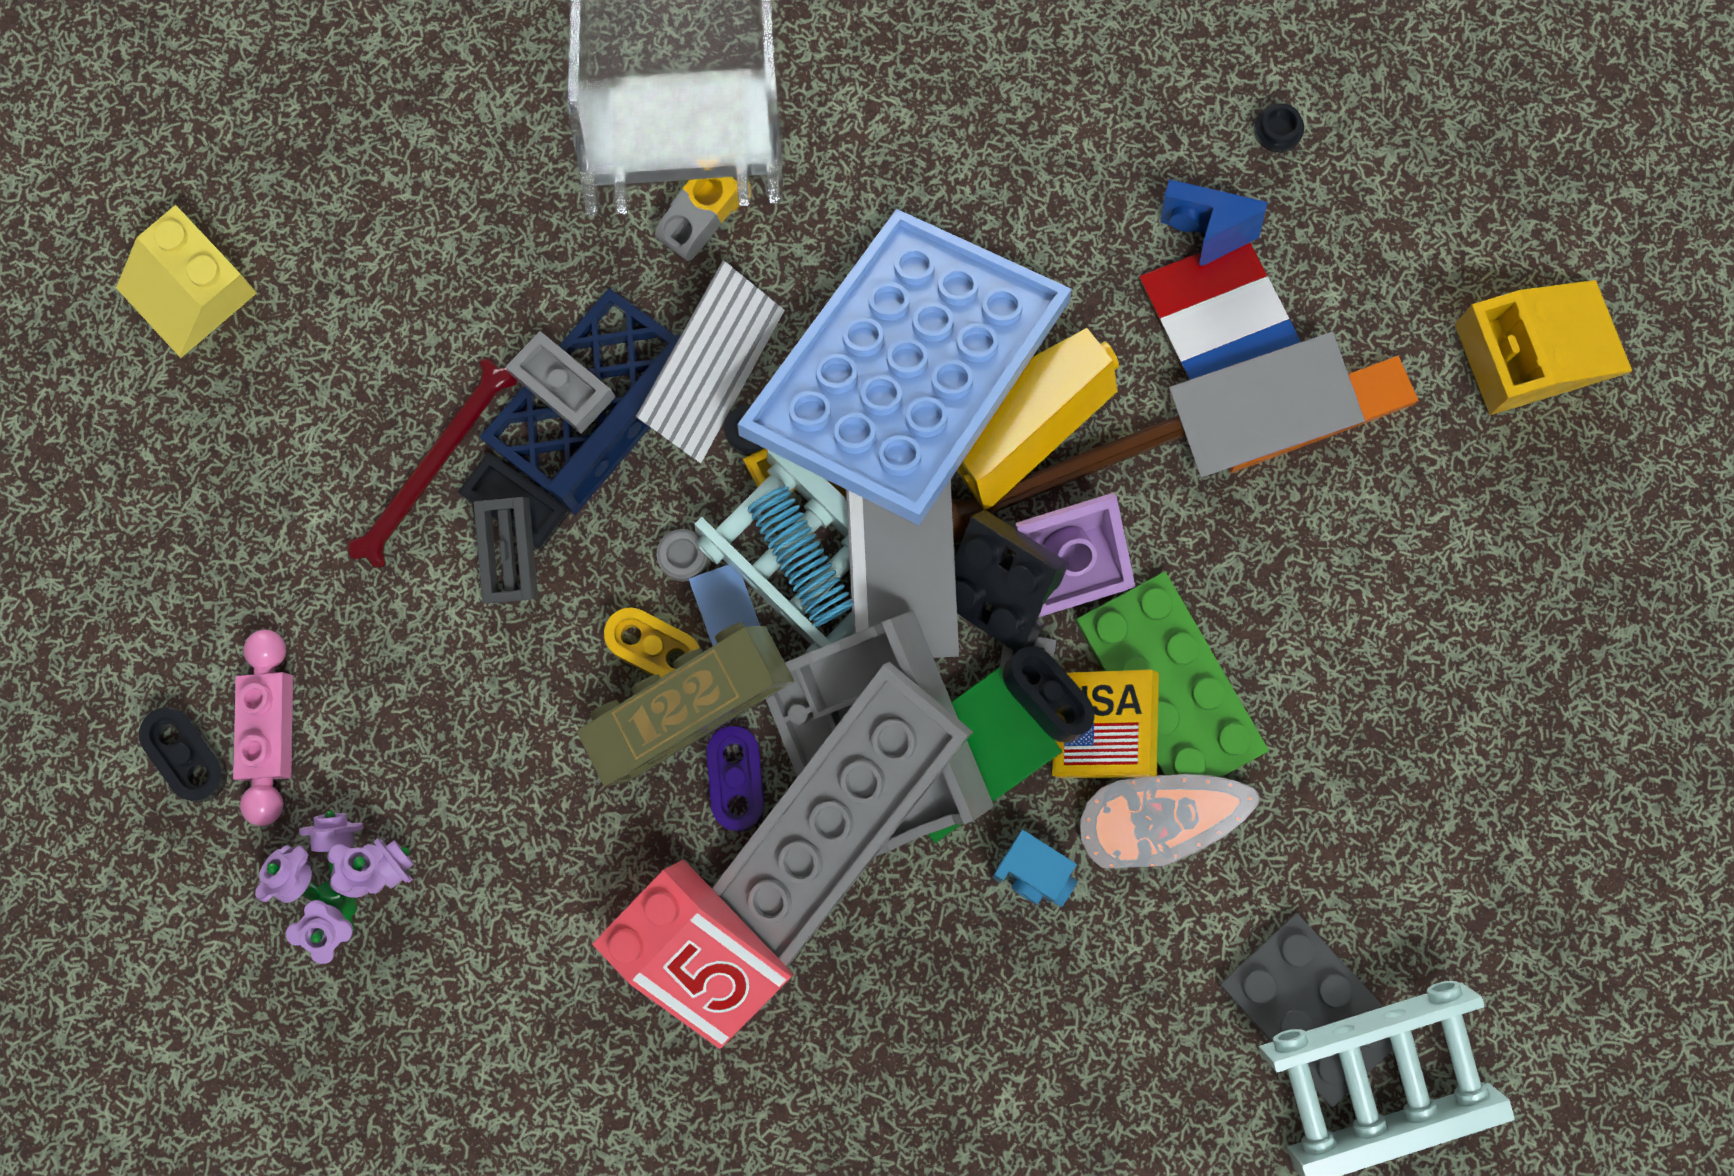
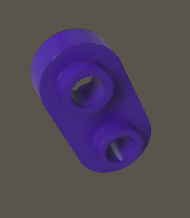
(735, 779)

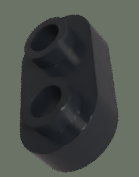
(1048, 694)
(182, 758)

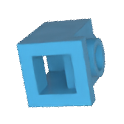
(1037, 871)

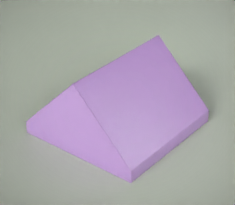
(1093, 544)

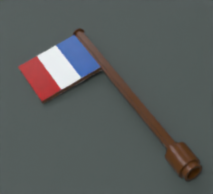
(1211, 321)

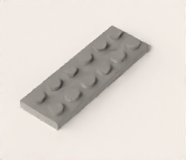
(840, 811)

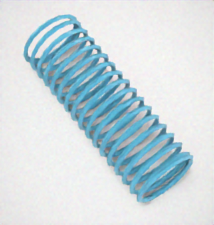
(829, 615)

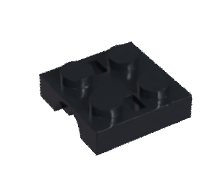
(1010, 583)

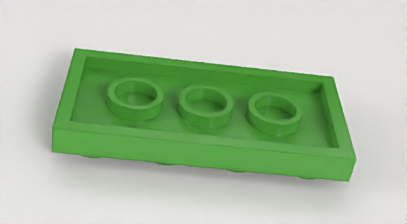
(1199, 713)

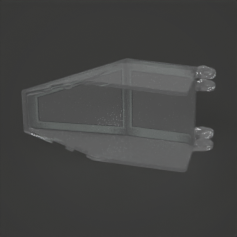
(673, 94)

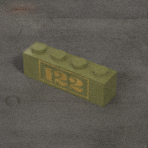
(684, 704)

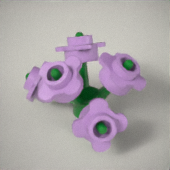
(333, 903)

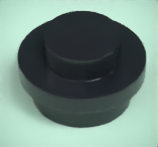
(1279, 128)

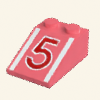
(693, 955)

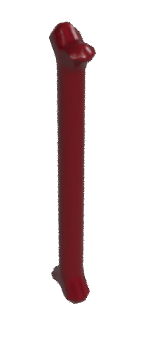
(373, 542)

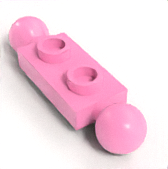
(263, 727)

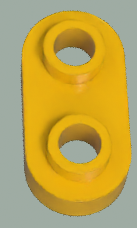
(655, 645)

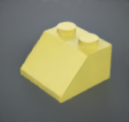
(181, 282)

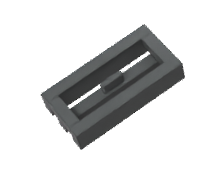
(525, 549)

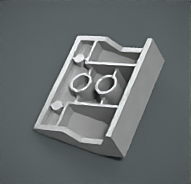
(832, 681)

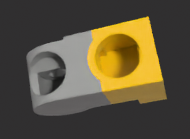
(697, 214)

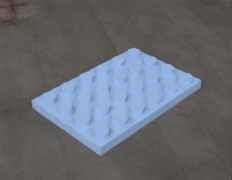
(905, 365)

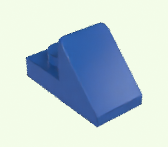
(1223, 217)

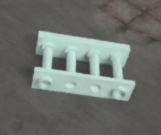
(823, 507)
(1423, 1120)

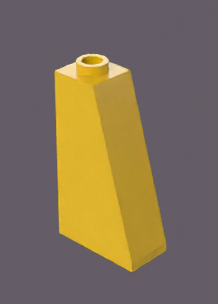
(1040, 412)

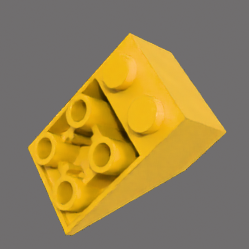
(1540, 344)

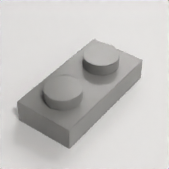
(560, 382)

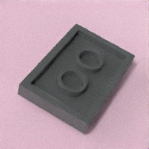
(1303, 985)

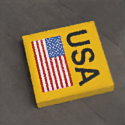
(1123, 730)

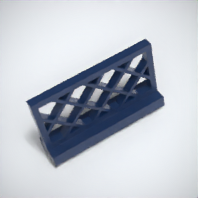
(615, 434)

